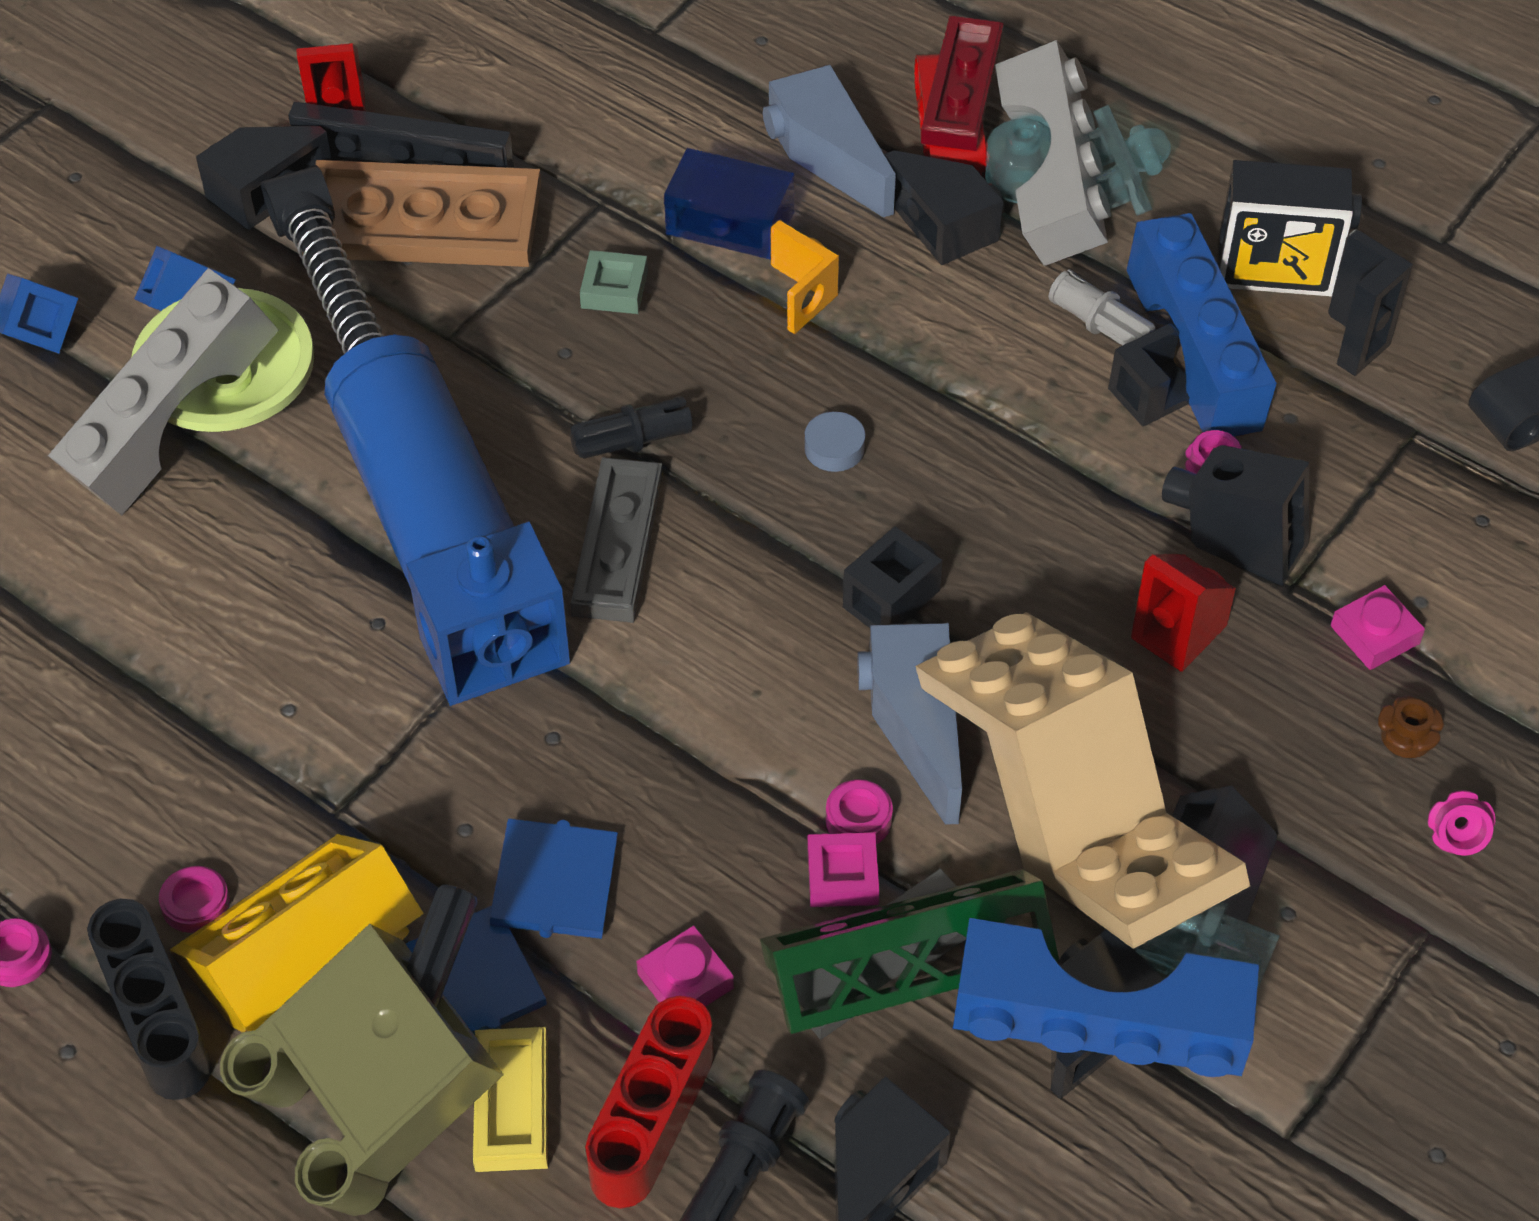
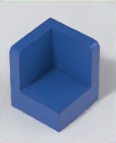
(169, 279)
(35, 313)

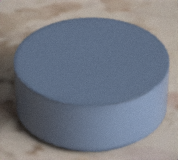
(834, 441)

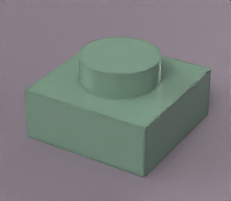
(613, 282)

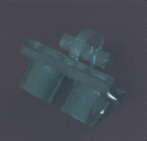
(1141, 152)
(1211, 935)

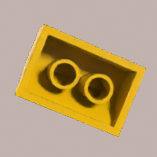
(293, 927)

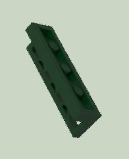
(890, 928)

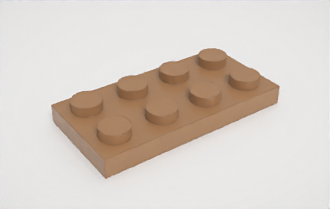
(433, 212)

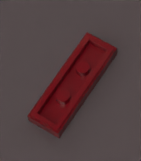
(962, 83)

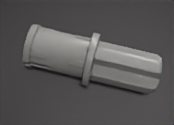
(1098, 309)

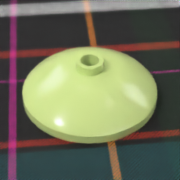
(265, 385)

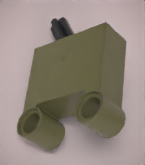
(375, 1052)

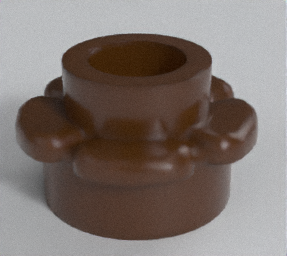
(1407, 739)

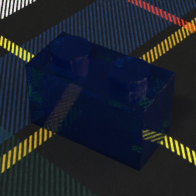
(727, 202)

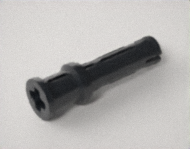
(747, 1146)

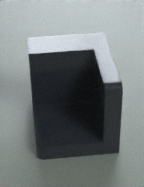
(1147, 377)

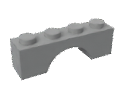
(1061, 203)
(119, 436)

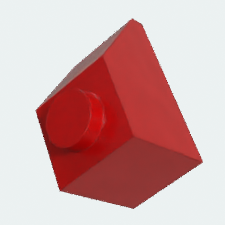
(332, 76)
(1180, 608)

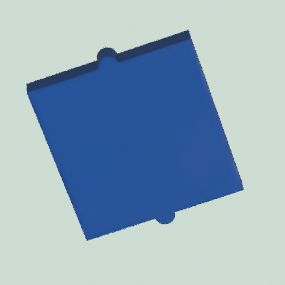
(554, 878)
(490, 977)

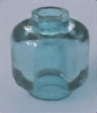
(1015, 154)

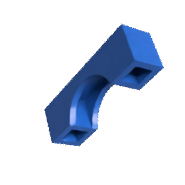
(1223, 364)
(1190, 1019)

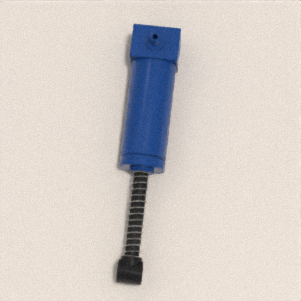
(475, 579)

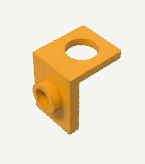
(809, 265)

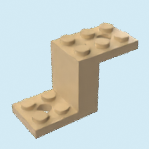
(1081, 778)

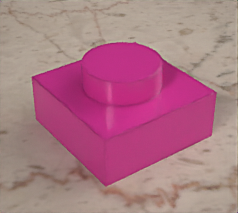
(1377, 627)
(843, 869)
(685, 968)

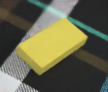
(514, 1110)

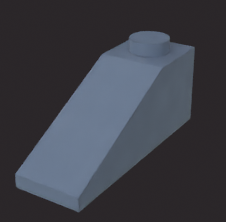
(829, 137)
(912, 719)

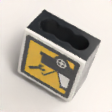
(1286, 226)

